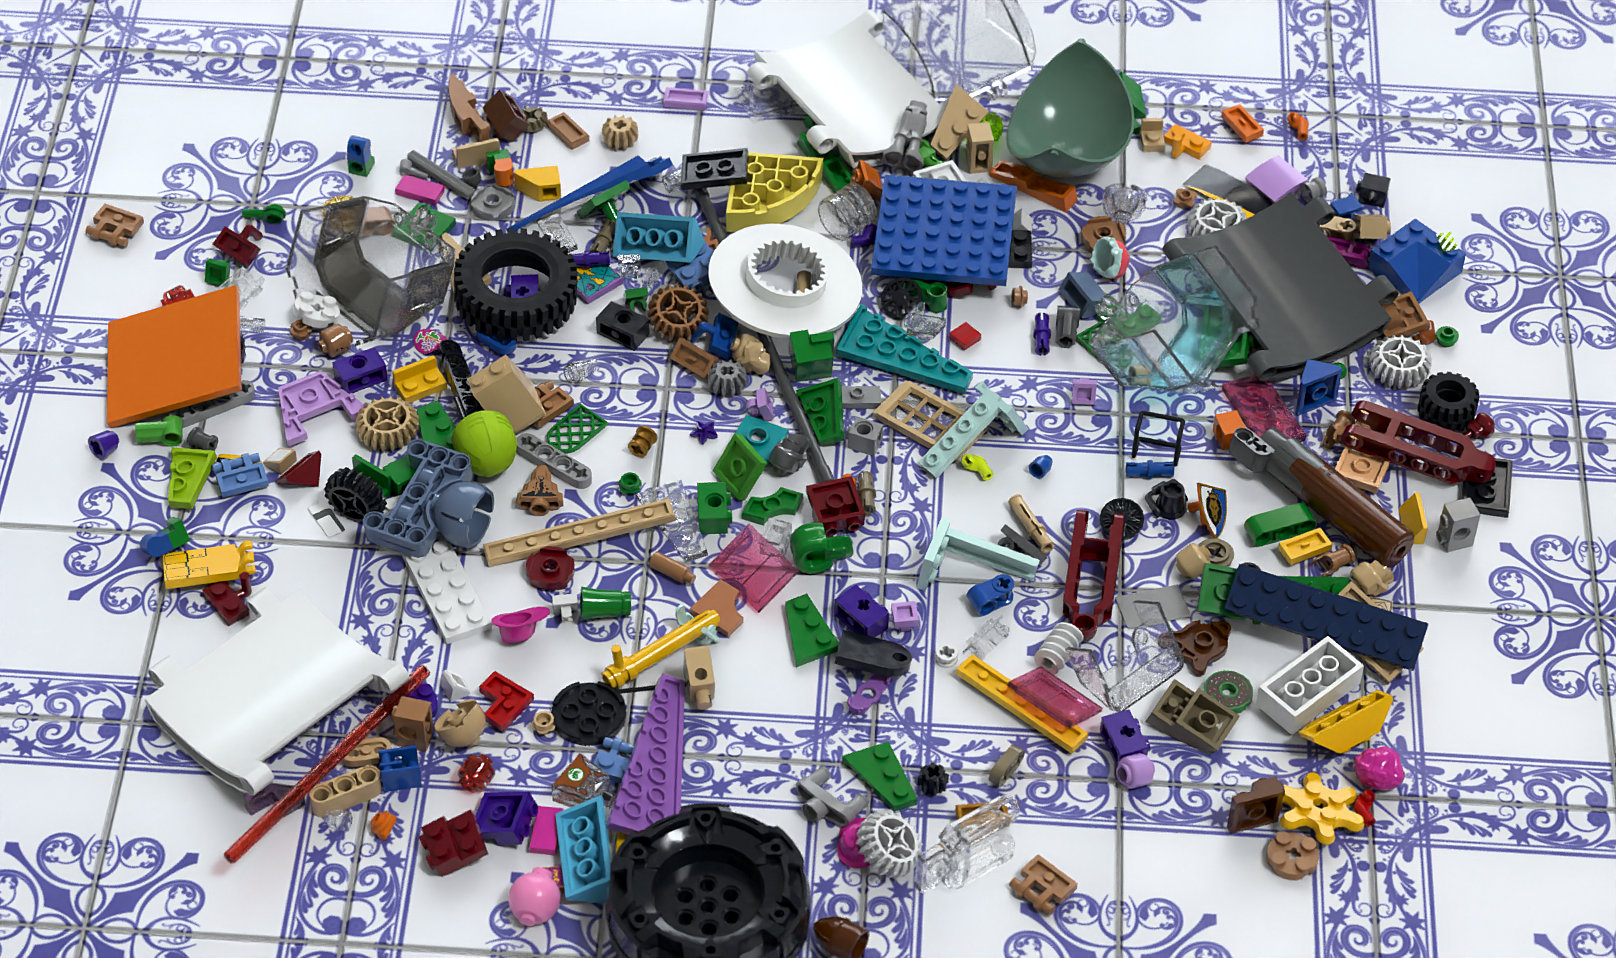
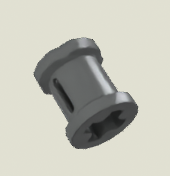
(201, 440)

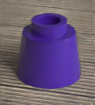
(103, 443)

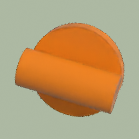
(382, 824)

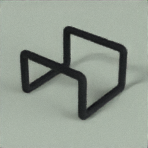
(1177, 445)

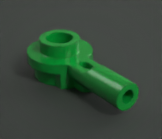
(272, 213)

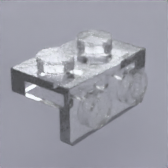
(246, 283)
(922, 325)

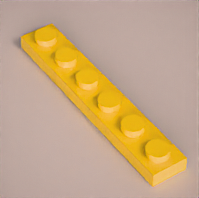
(996, 687)

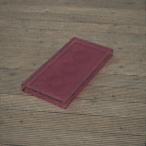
(1261, 407)

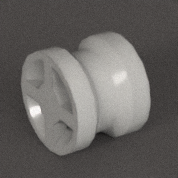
(1313, 189)

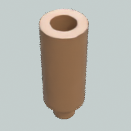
(671, 568)

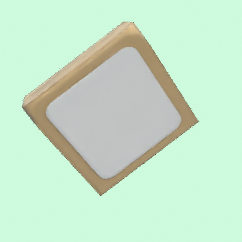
(281, 460)

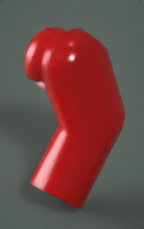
(1363, 805)

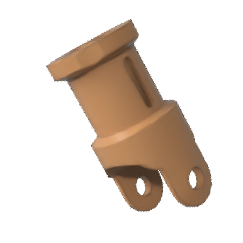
(1336, 429)
(1336, 559)

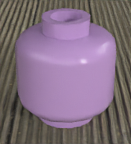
(1135, 771)

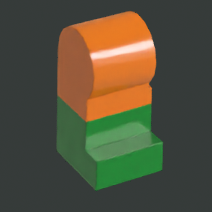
(501, 165)

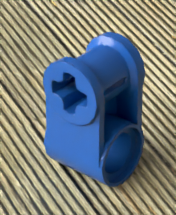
(989, 596)

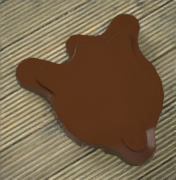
(1203, 643)

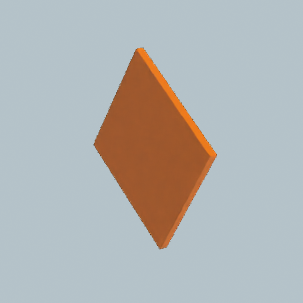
(174, 356)

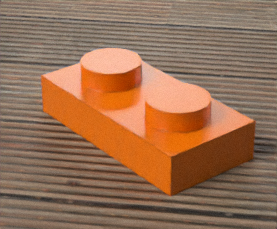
(1242, 123)

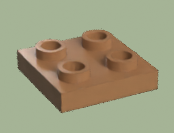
(1405, 316)

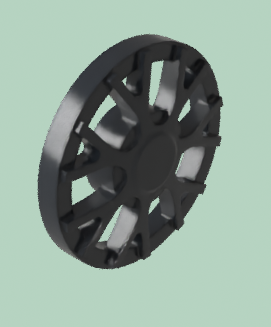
(900, 297)

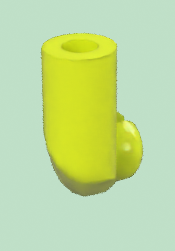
(977, 464)

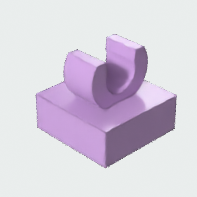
(1084, 391)
(762, 405)
(904, 615)

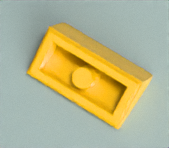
(1413, 517)

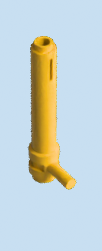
(629, 667)

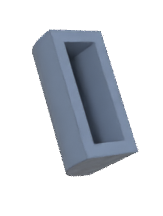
(1082, 292)

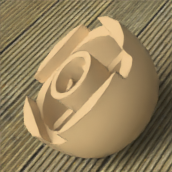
(463, 725)

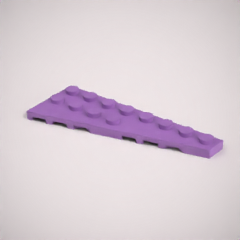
(654, 771)

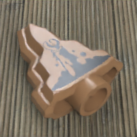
(540, 493)

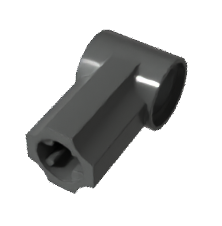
(1067, 324)

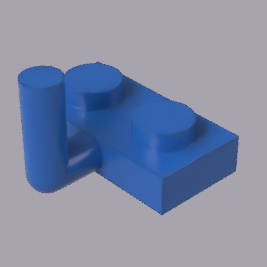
(722, 334)

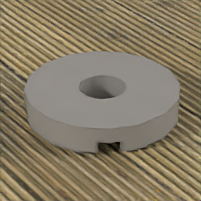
(496, 211)

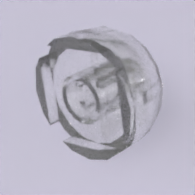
(1124, 203)

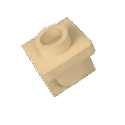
(1152, 135)

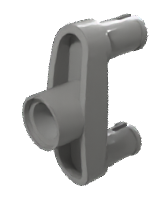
(822, 804)

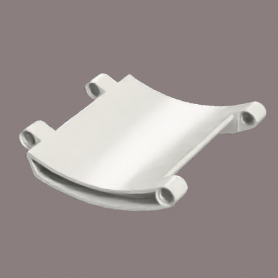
(848, 90)
(264, 688)

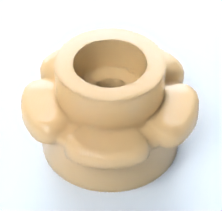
(540, 718)

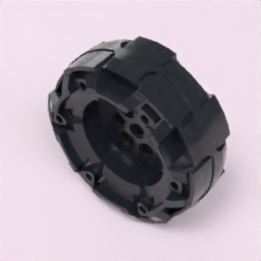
(717, 853)

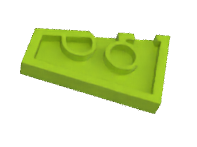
(189, 473)

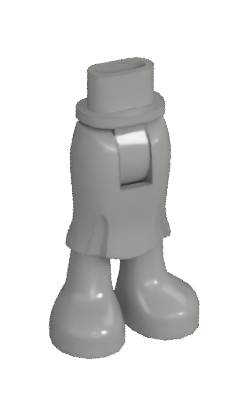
(909, 135)

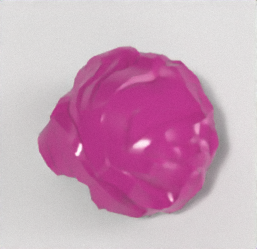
(1379, 768)

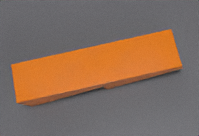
(1027, 180)

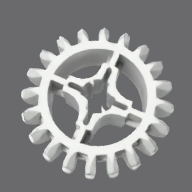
(1213, 216)
(1400, 361)
(889, 843)

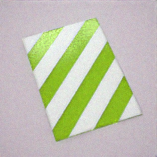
(1447, 241)

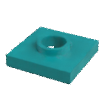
(769, 431)

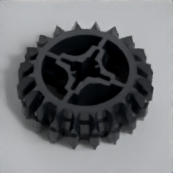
(354, 494)

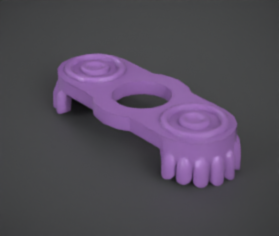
(859, 704)

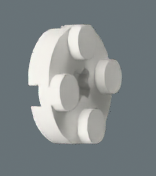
(316, 310)

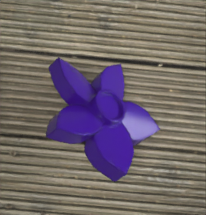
(704, 431)

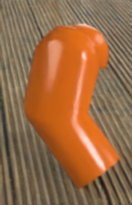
(1300, 124)

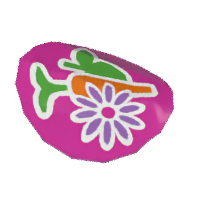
(427, 340)

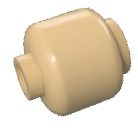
(1191, 560)

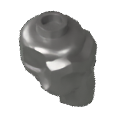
(790, 453)

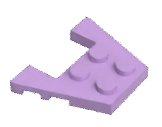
(309, 398)

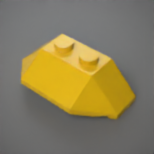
(1349, 723)

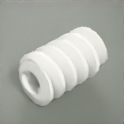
(1052, 652)

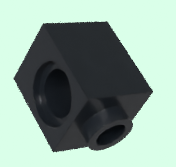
(1373, 190)

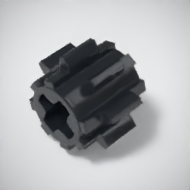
(933, 779)

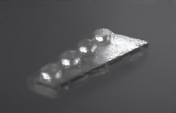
(684, 531)

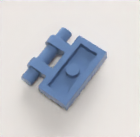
(242, 479)
(611, 761)

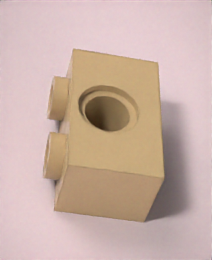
(979, 147)
(1371, 226)

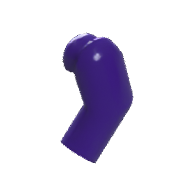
(866, 238)

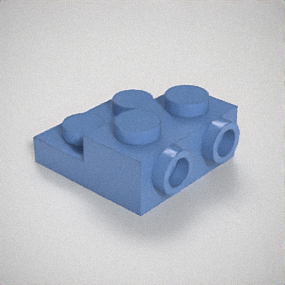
(694, 273)

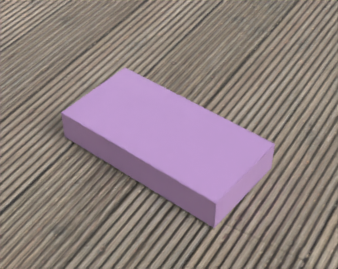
(685, 99)

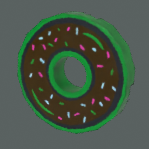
(1230, 681)

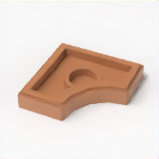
(722, 600)

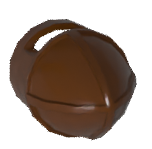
(841, 937)

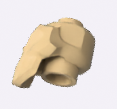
(750, 354)
(1372, 577)

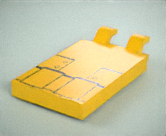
(207, 565)

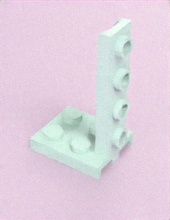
(969, 427)
(974, 549)

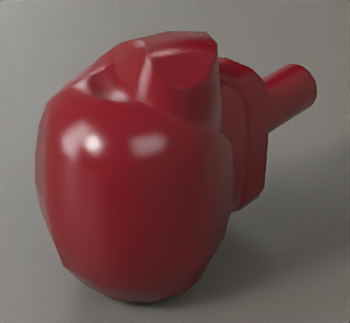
(1480, 427)

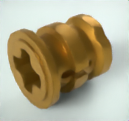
(642, 441)

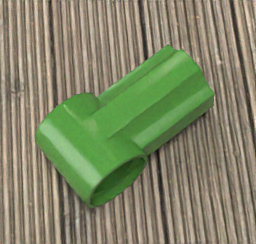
(167, 431)

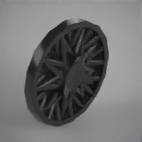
(1133, 518)

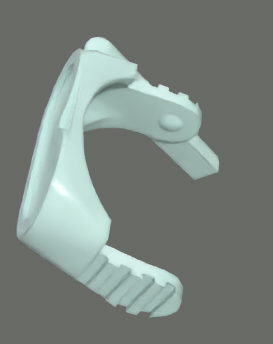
(709, 633)

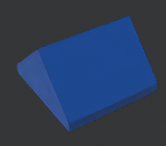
(1318, 386)

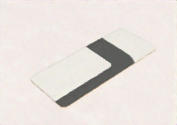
(326, 518)

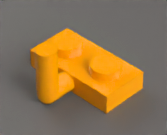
(1186, 141)

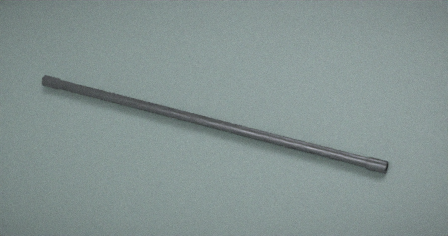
(822, 469)

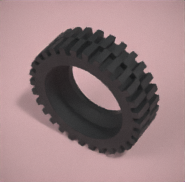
(515, 315)

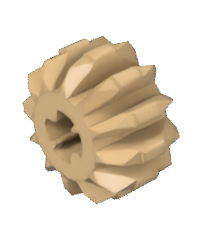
(620, 132)

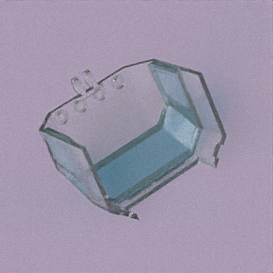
(1175, 323)

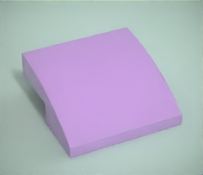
(1275, 179)

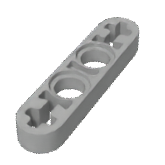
(214, 407)
(556, 458)

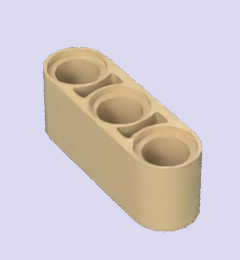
(346, 790)

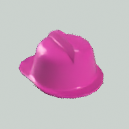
(519, 625)
(848, 849)

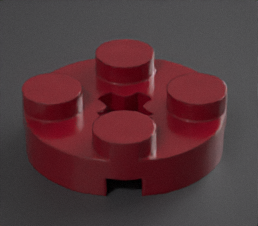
(550, 579)

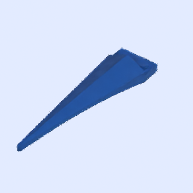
(630, 171)

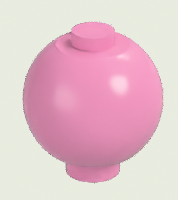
(534, 897)

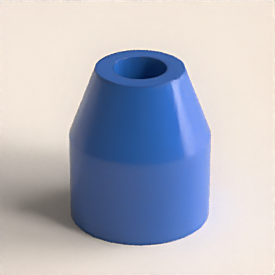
(1040, 466)

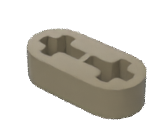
(1006, 765)

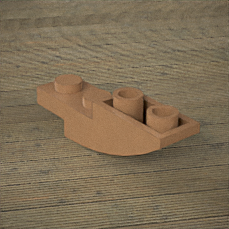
(464, 111)

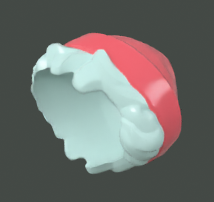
(1110, 258)

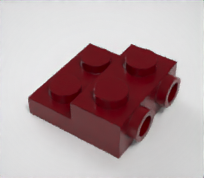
(836, 505)
(453, 842)

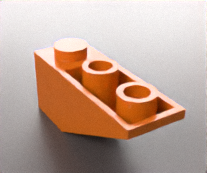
(869, 179)

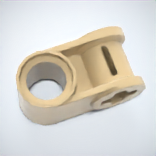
(1337, 228)

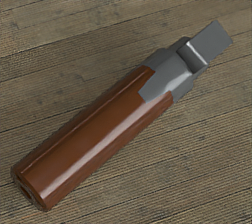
(1325, 492)

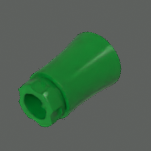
(604, 603)

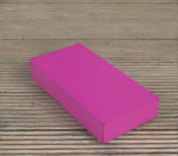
(419, 189)
(545, 833)

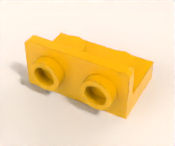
(419, 379)

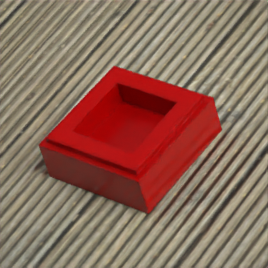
(965, 336)

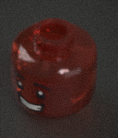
(176, 294)
(476, 773)

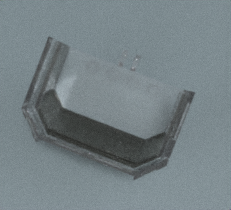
(372, 261)

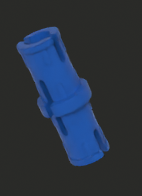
(1149, 469)

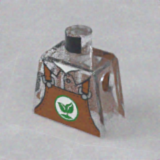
(582, 782)

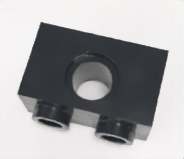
(622, 325)

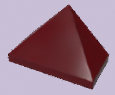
(304, 472)

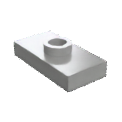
(861, 397)

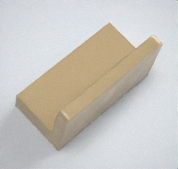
(474, 153)

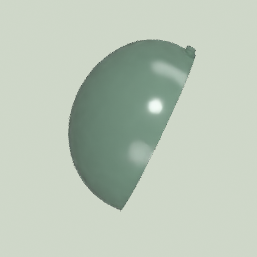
(1072, 115)

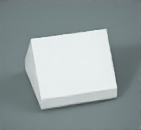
(1022, 221)
(454, 686)

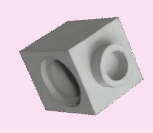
(864, 436)

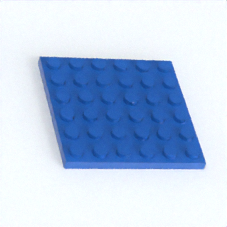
(944, 230)

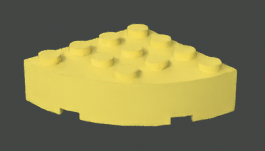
(774, 191)

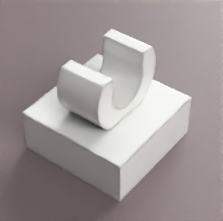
(565, 605)

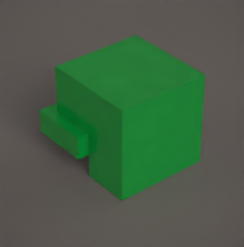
(811, 355)

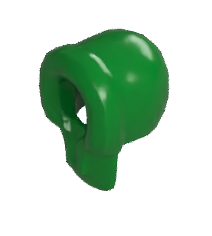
(815, 551)

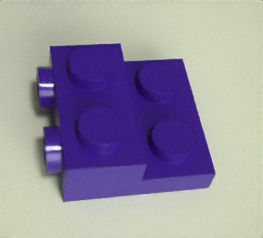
(506, 816)

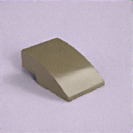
(1192, 717)

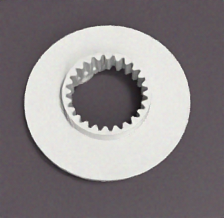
(778, 313)

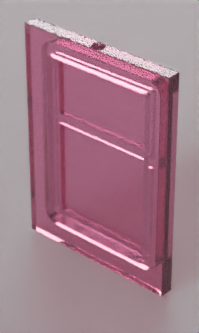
(754, 567)
(1054, 697)

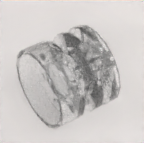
(847, 211)

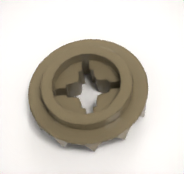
(539, 120)
(1225, 550)

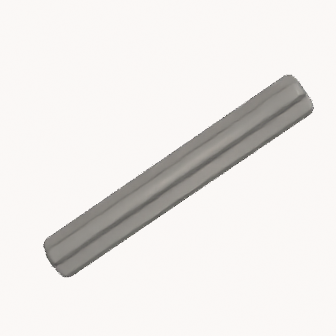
(441, 174)

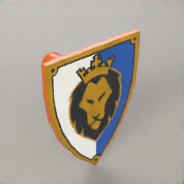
(1212, 508)

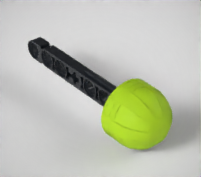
(481, 433)

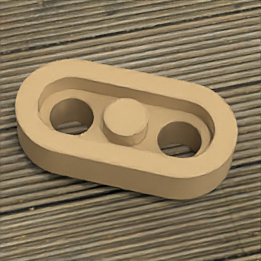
(367, 752)

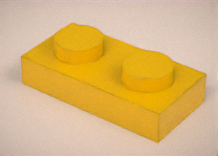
(1305, 546)

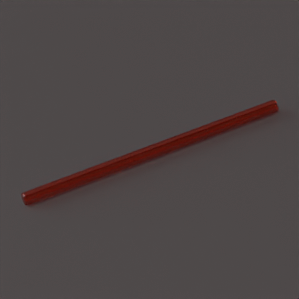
(324, 766)

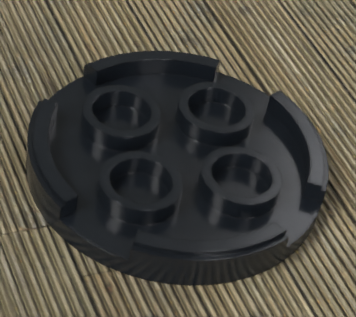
(588, 713)

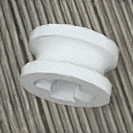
(950, 650)

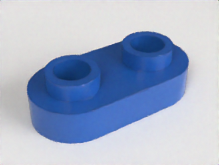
(501, 347)

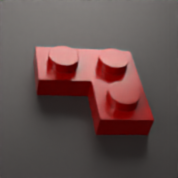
(508, 697)

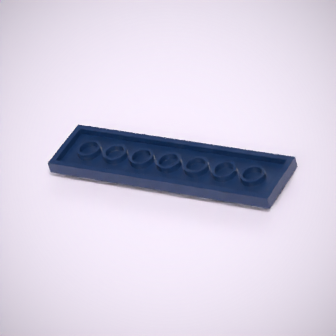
(1323, 614)

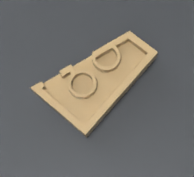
(953, 125)

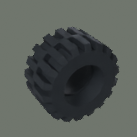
(1448, 401)

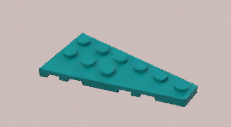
(889, 348)

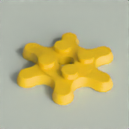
(1320, 820)

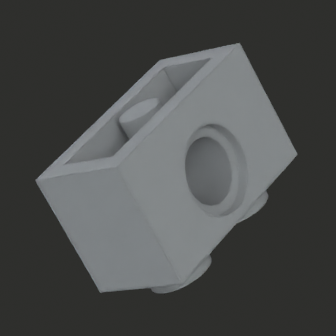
(1458, 525)

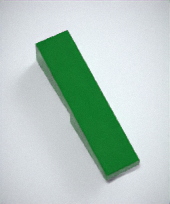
(834, 169)

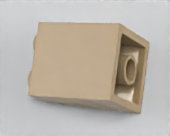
(507, 391)

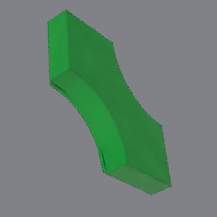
(780, 503)

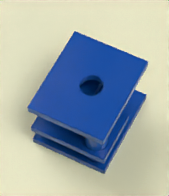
(400, 773)

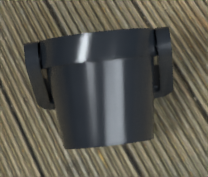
(1170, 502)

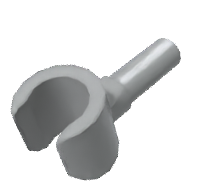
(406, 169)

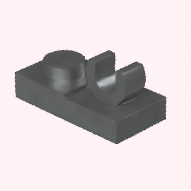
(1015, 539)

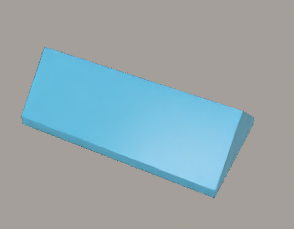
(657, 237)
(584, 851)

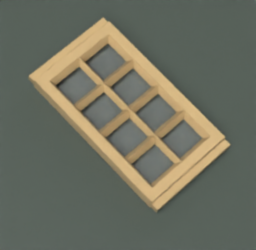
(920, 415)

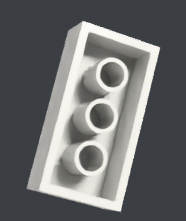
(1309, 685)

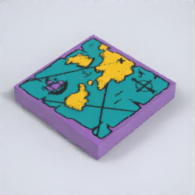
(596, 282)

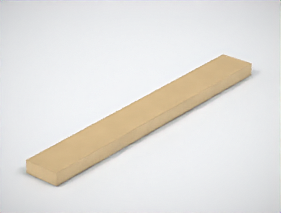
(579, 532)

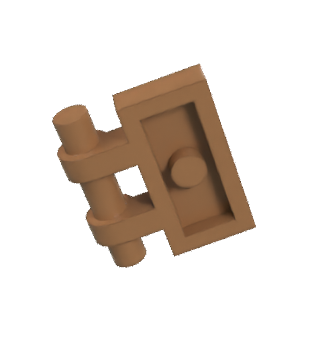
(119, 221)
(553, 402)
(1048, 879)

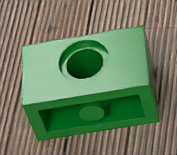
(712, 508)

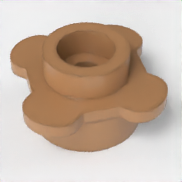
(1185, 198)

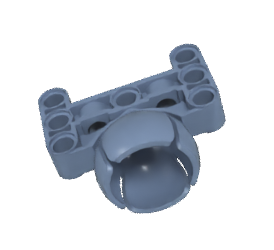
(434, 501)

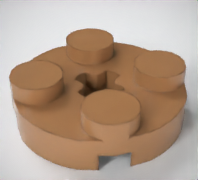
(1102, 224)
(1294, 843)

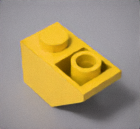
(539, 183)

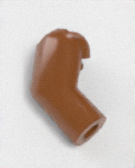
(1426, 336)

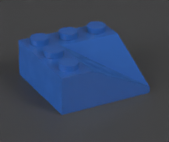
(1416, 260)

